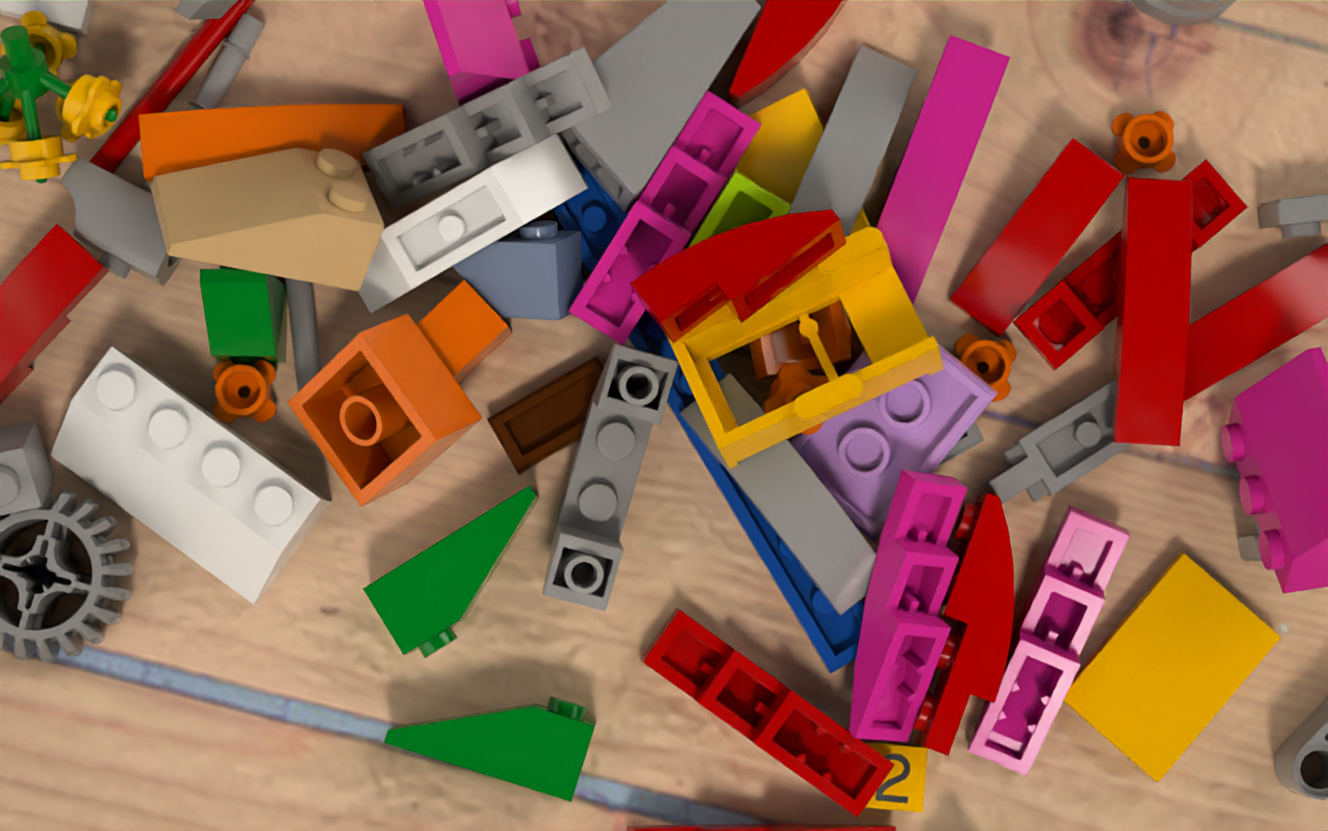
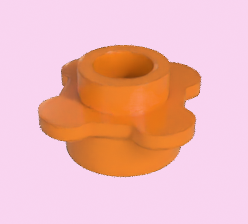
(1155, 128)
(995, 354)
(231, 378)
(788, 384)

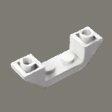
(470, 219)

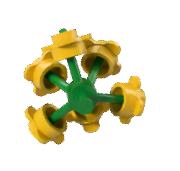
(29, 71)

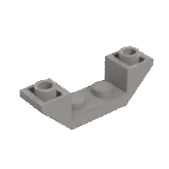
(604, 475)

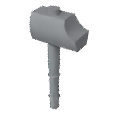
(123, 218)

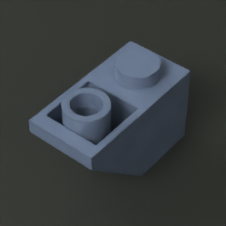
(528, 271)

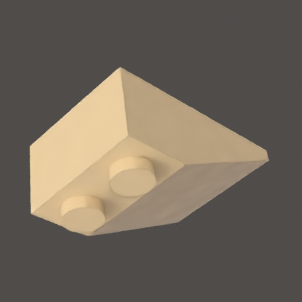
(274, 215)

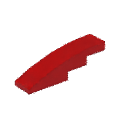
(38, 300)
(1153, 311)
(767, 712)

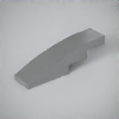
(488, 129)

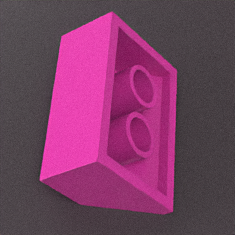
(1282, 456)

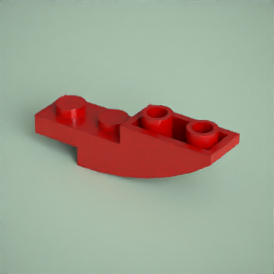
(983, 605)

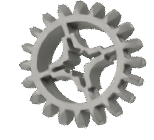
(35, 603)

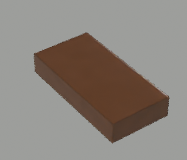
(547, 417)

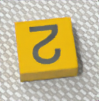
(905, 783)

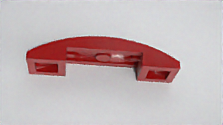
(1086, 297)
(1257, 321)

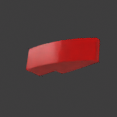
(779, 43)
(1036, 237)
(737, 269)

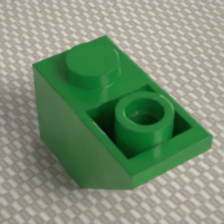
(244, 315)

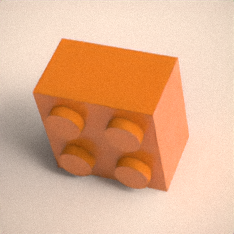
(384, 409)

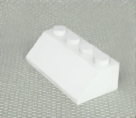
(186, 474)

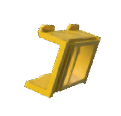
(880, 314)

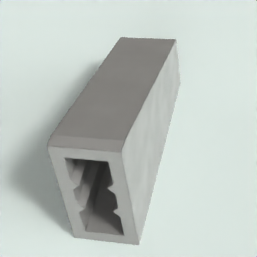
(654, 87)

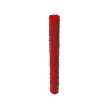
(168, 85)

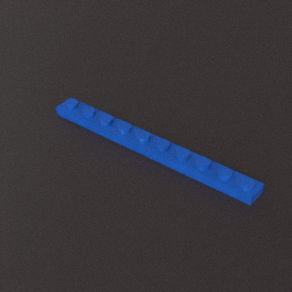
(831, 634)

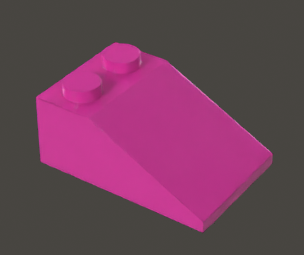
(480, 44)

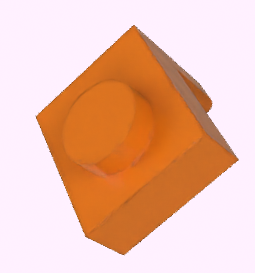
(789, 346)

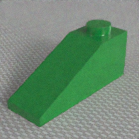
(443, 582)
(516, 744)

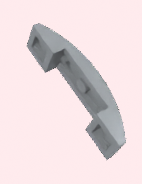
(855, 137)
(795, 506)

